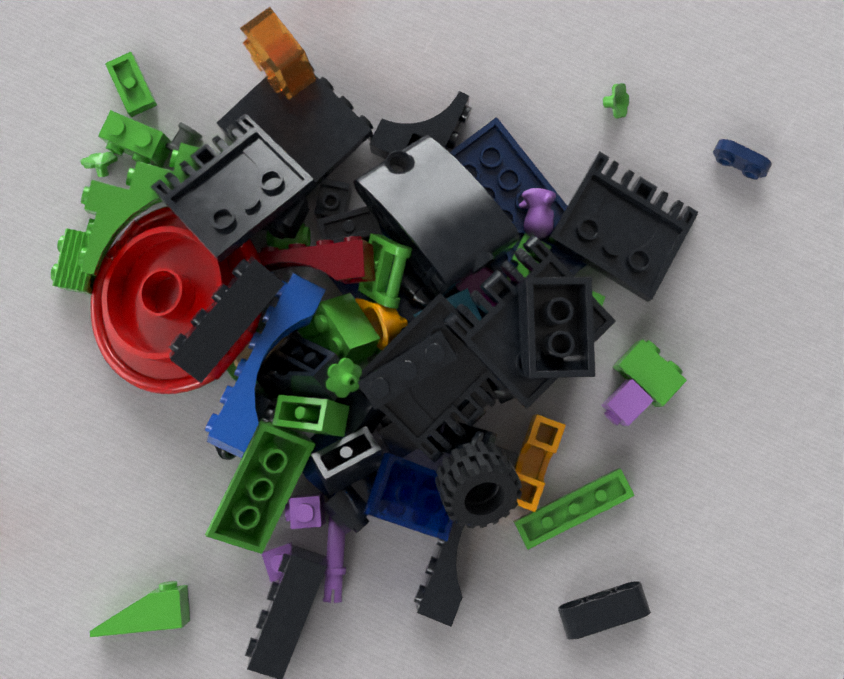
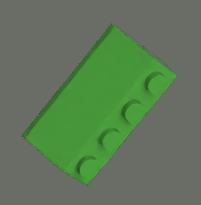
(261, 487)

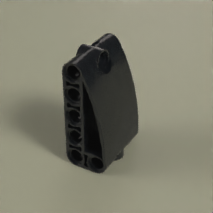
(437, 213)

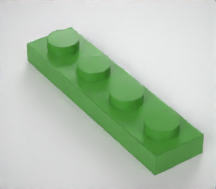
(573, 508)

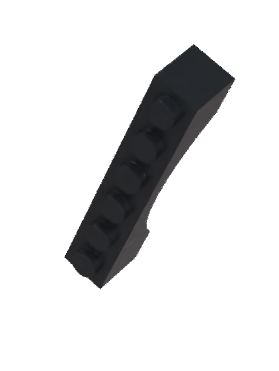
(442, 592)

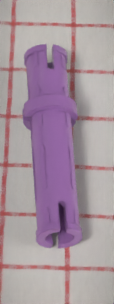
(335, 562)

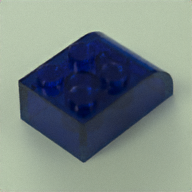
(408, 497)

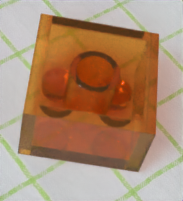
(277, 54)

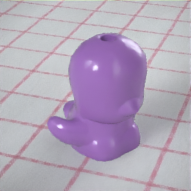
(539, 215)

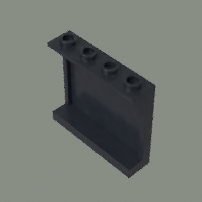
(310, 127)

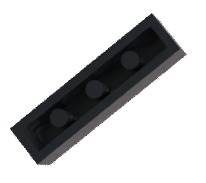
(225, 319)
(286, 613)

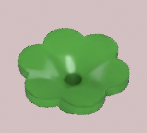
(617, 101)
(99, 162)
(343, 377)

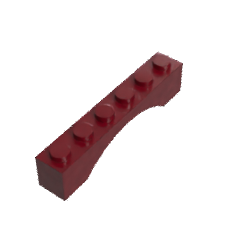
(344, 261)

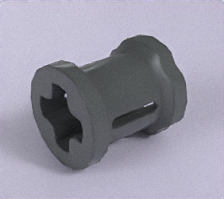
(184, 135)

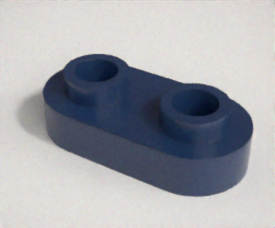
(742, 158)

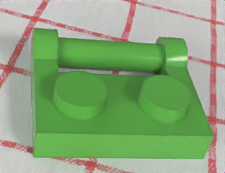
(384, 253)

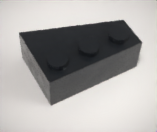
(297, 369)

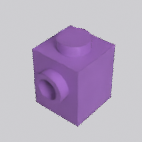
(626, 403)
(305, 511)

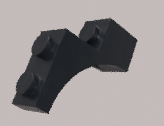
(442, 128)

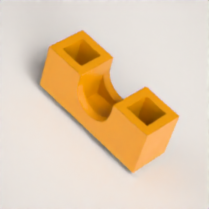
(534, 456)

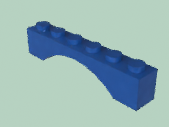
(238, 418)

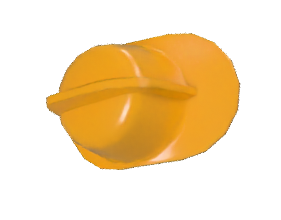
(384, 320)

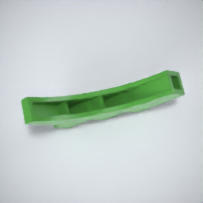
(119, 206)

